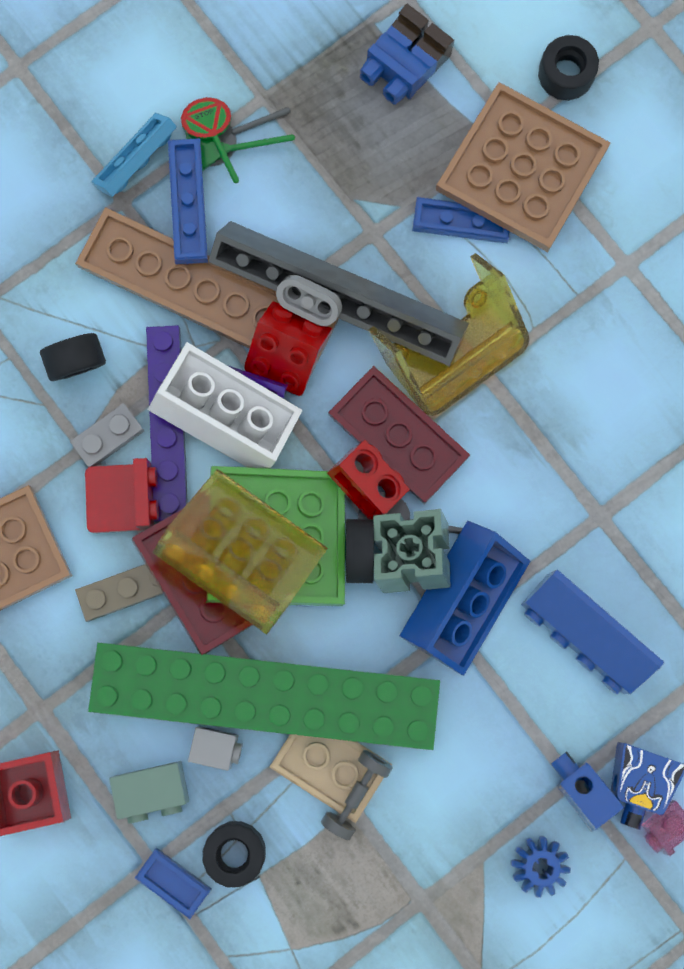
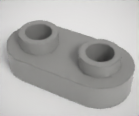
(310, 301)

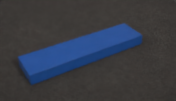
(187, 201)

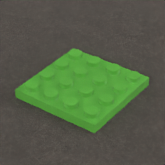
(315, 506)

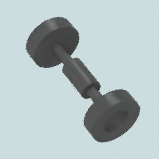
(338, 824)

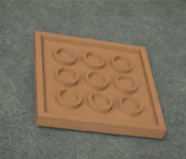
(522, 166)

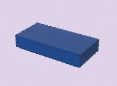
(173, 883)

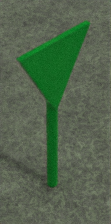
(210, 153)

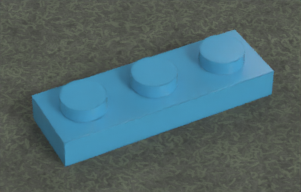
(134, 154)

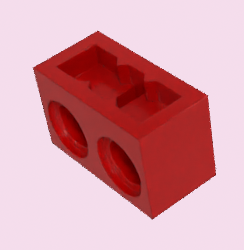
(363, 487)

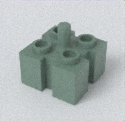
(411, 551)

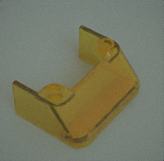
(490, 343)

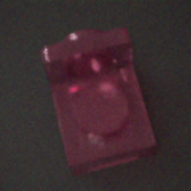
(665, 830)

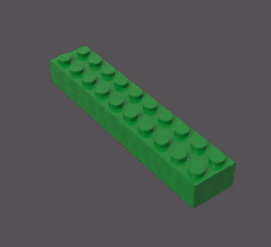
(264, 696)

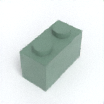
(149, 791)

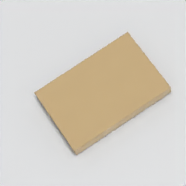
(326, 770)

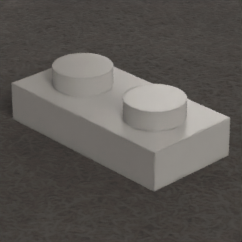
(107, 436)

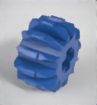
(531, 876)

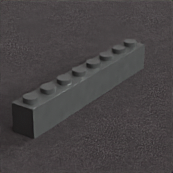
(362, 300)

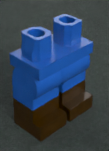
(406, 55)

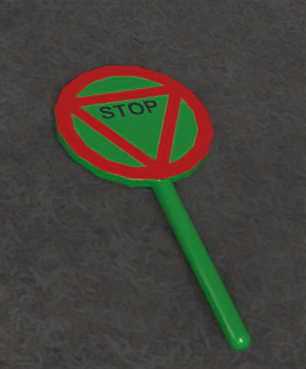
(207, 120)

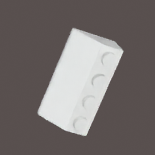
(225, 409)

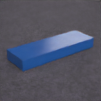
(455, 220)

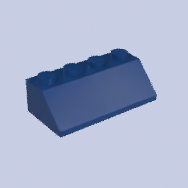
(457, 619)
(590, 633)

